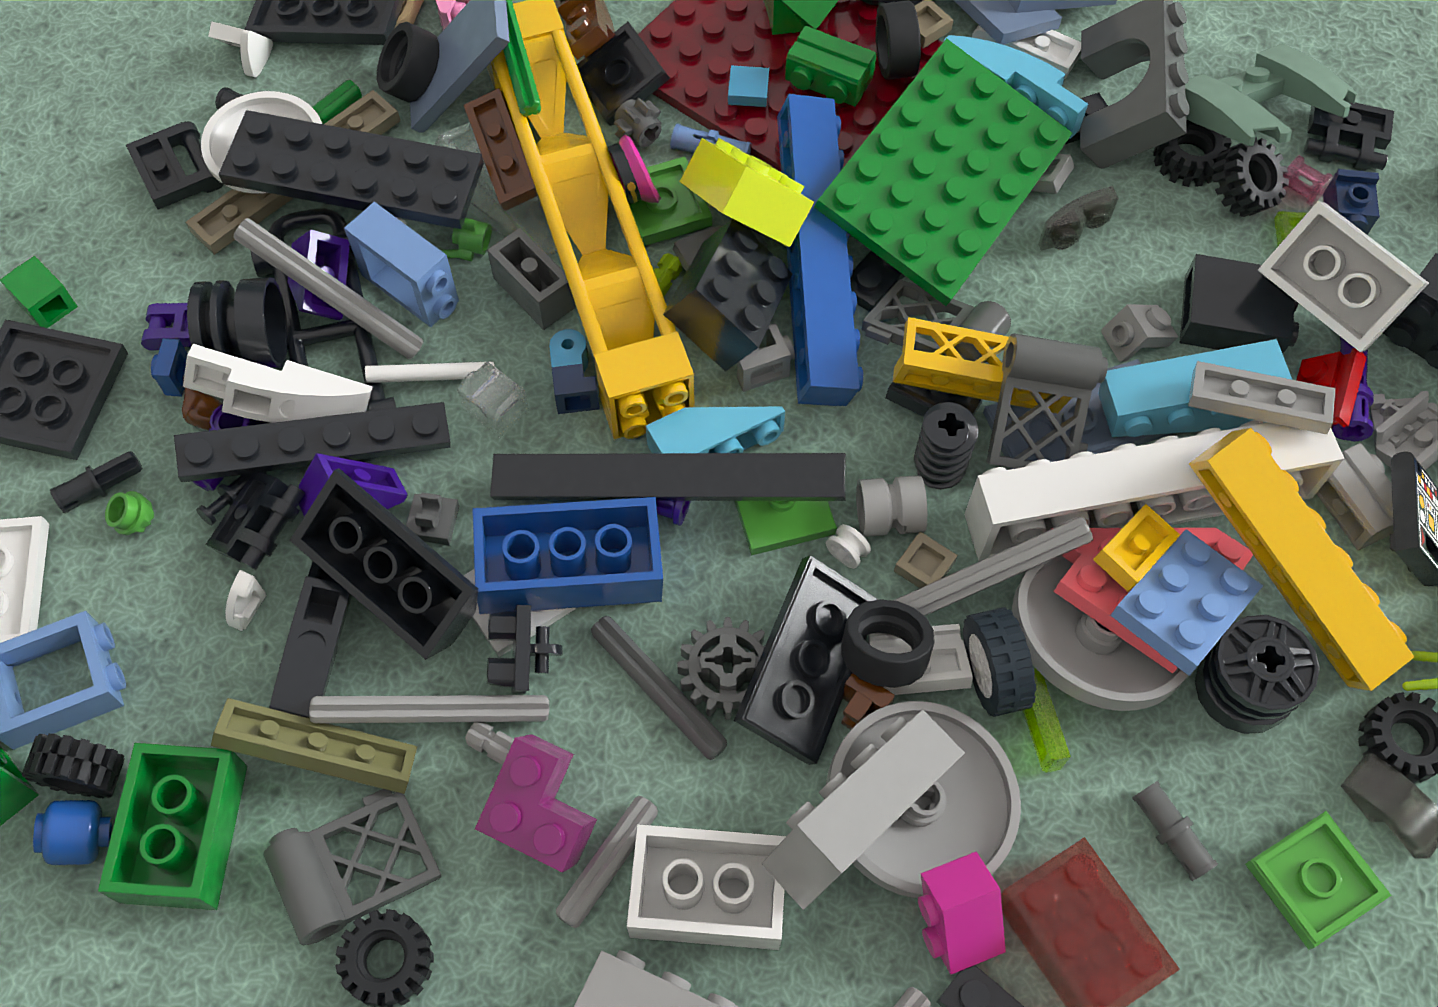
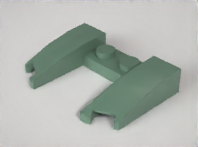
(1233, 105)

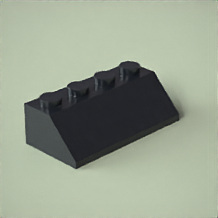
(386, 566)

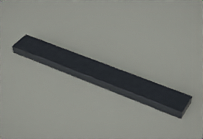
(670, 476)

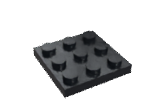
(53, 387)

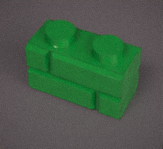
(830, 66)

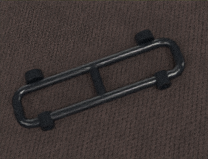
(298, 337)

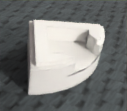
(243, 600)

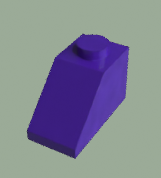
(330, 255)
(376, 480)

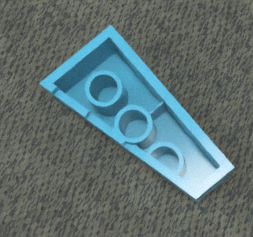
(1156, 394)

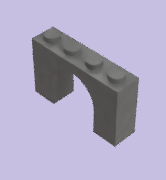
(1158, 105)

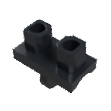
(516, 627)

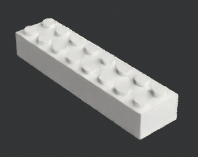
(1117, 483)

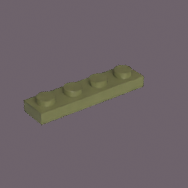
(314, 746)

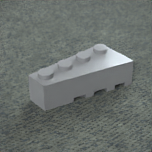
(860, 806)

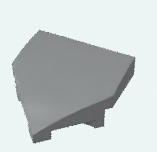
(1405, 426)

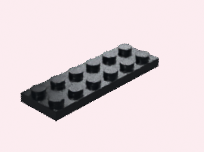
(352, 169)

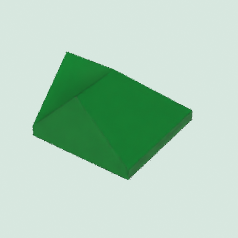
(794, 15)

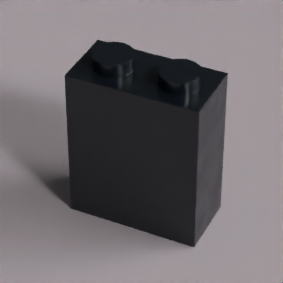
(1234, 306)

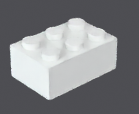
(1342, 276)
(705, 888)

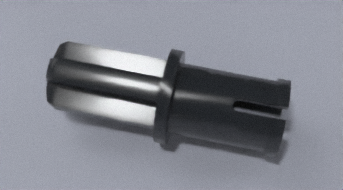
(95, 481)

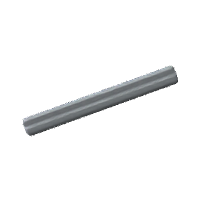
(327, 288)
(999, 567)
(429, 709)

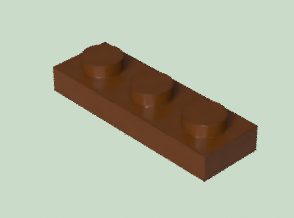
(501, 149)

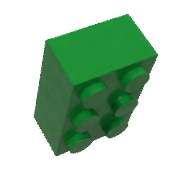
(174, 827)

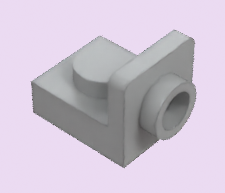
(767, 363)

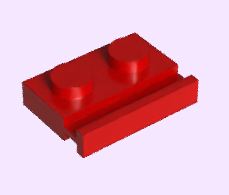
(1338, 372)

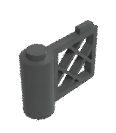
(984, 317)
(1046, 368)
(311, 882)

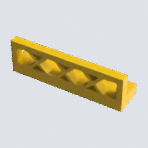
(952, 372)

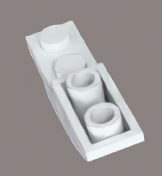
(272, 394)

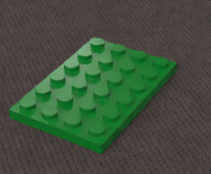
(944, 171)

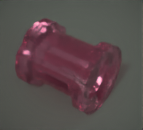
(1319, 180)

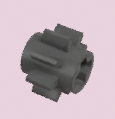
(638, 122)

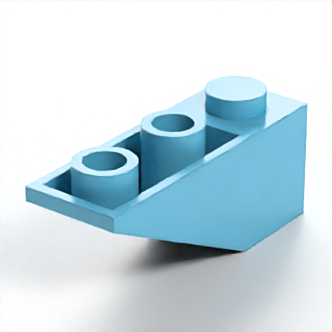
(715, 429)

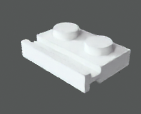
(947, 665)

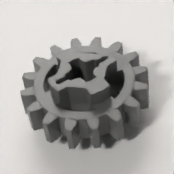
(709, 665)

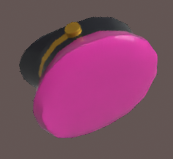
(633, 172)

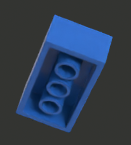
(567, 555)

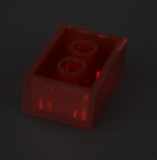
(1085, 931)

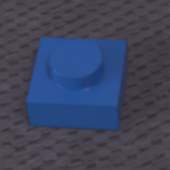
(169, 367)

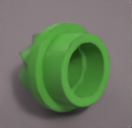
(129, 512)

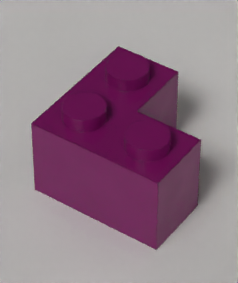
(525, 810)

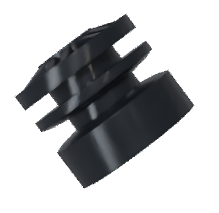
(241, 322)
(1257, 674)

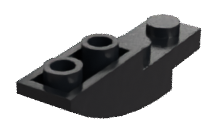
(311, 643)

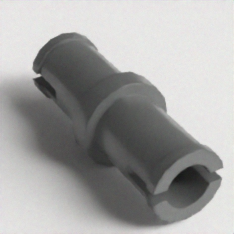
(1175, 831)

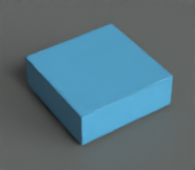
(748, 86)

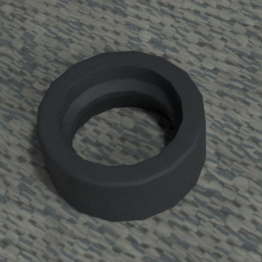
(898, 40)
(407, 62)
(878, 666)

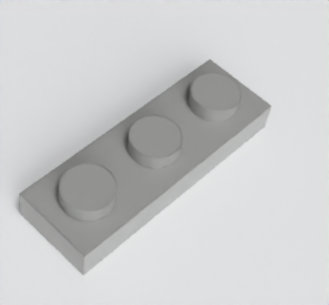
(1262, 397)

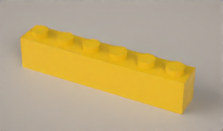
(1302, 559)

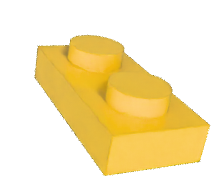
(1136, 547)

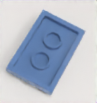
(1186, 601)

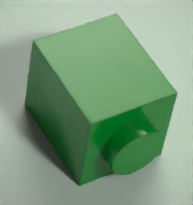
(38, 292)

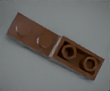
(586, 25)

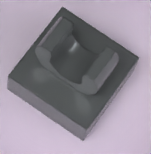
(433, 517)

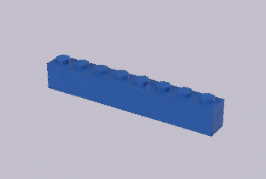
(819, 259)

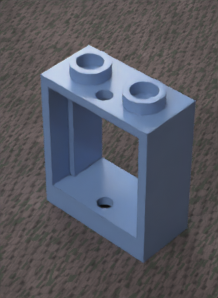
(402, 264)
(107, 677)

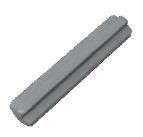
(605, 863)

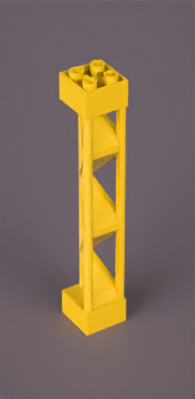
(613, 291)

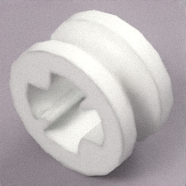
(848, 546)

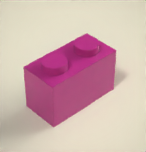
(962, 913)

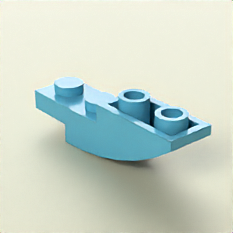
(1030, 77)

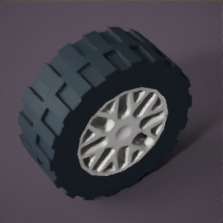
(999, 661)

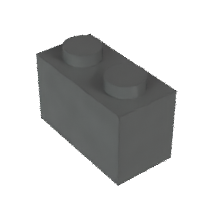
(531, 278)

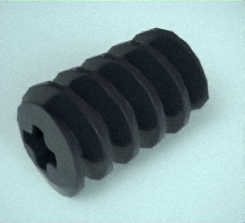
(945, 445)

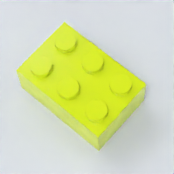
(747, 190)

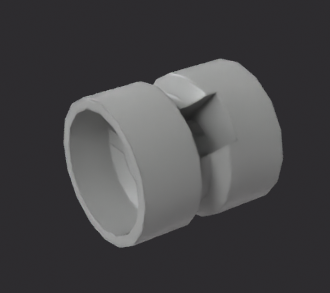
(891, 505)

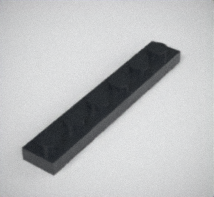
(297, 441)

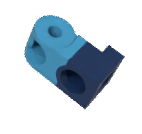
(568, 364)

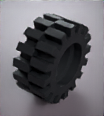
(1188, 166)
(1235, 184)
(1380, 742)
(73, 766)
(360, 941)

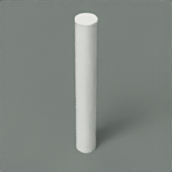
(420, 372)

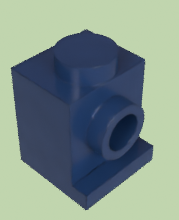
(1354, 197)

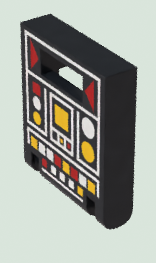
(1415, 517)

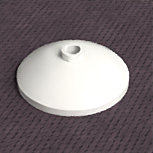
(225, 122)

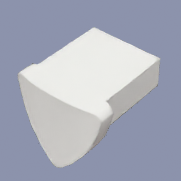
(253, 47)

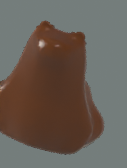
(198, 408)

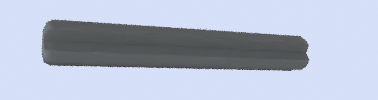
(659, 688)

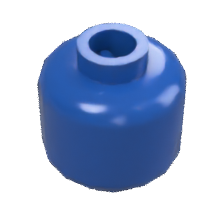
(71, 832)

